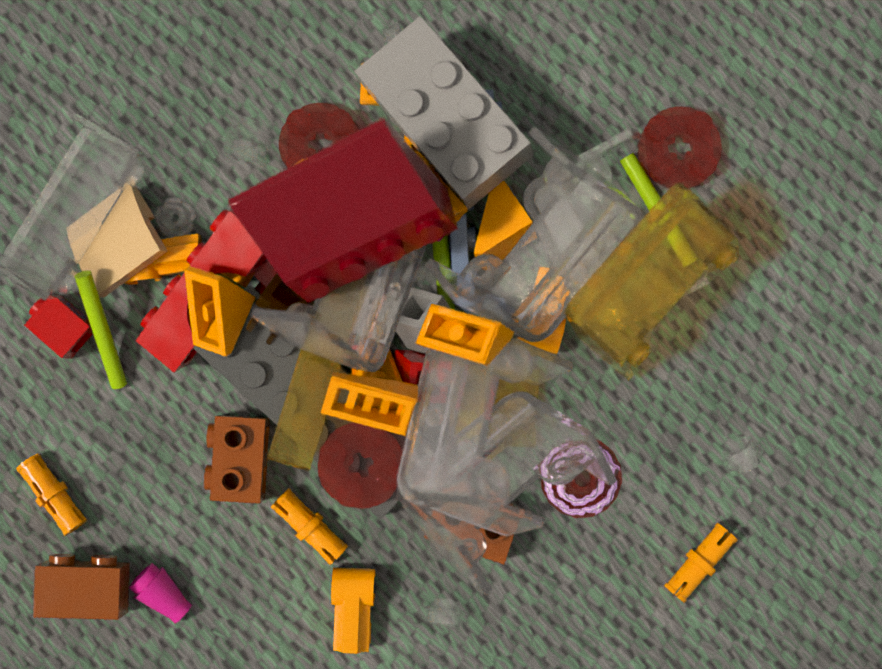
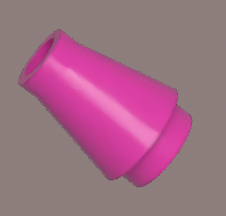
(160, 593)

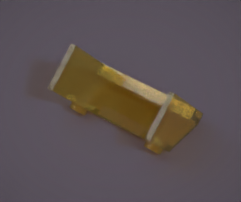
(649, 277)

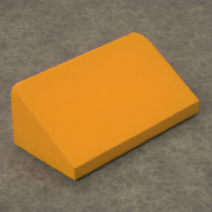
(463, 335)

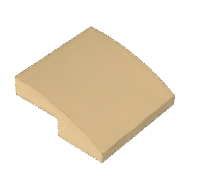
(123, 243)

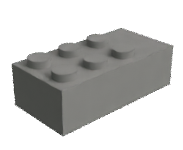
(444, 112)

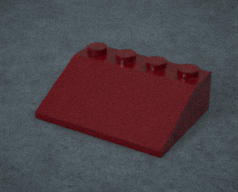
(346, 211)

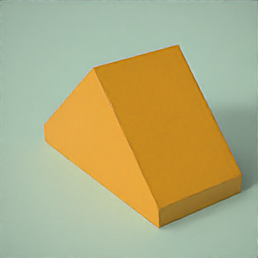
(502, 223)
(215, 310)

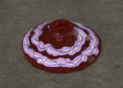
(587, 499)

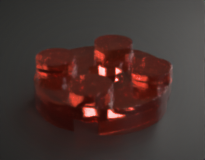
(303, 126)
(696, 130)
(350, 487)

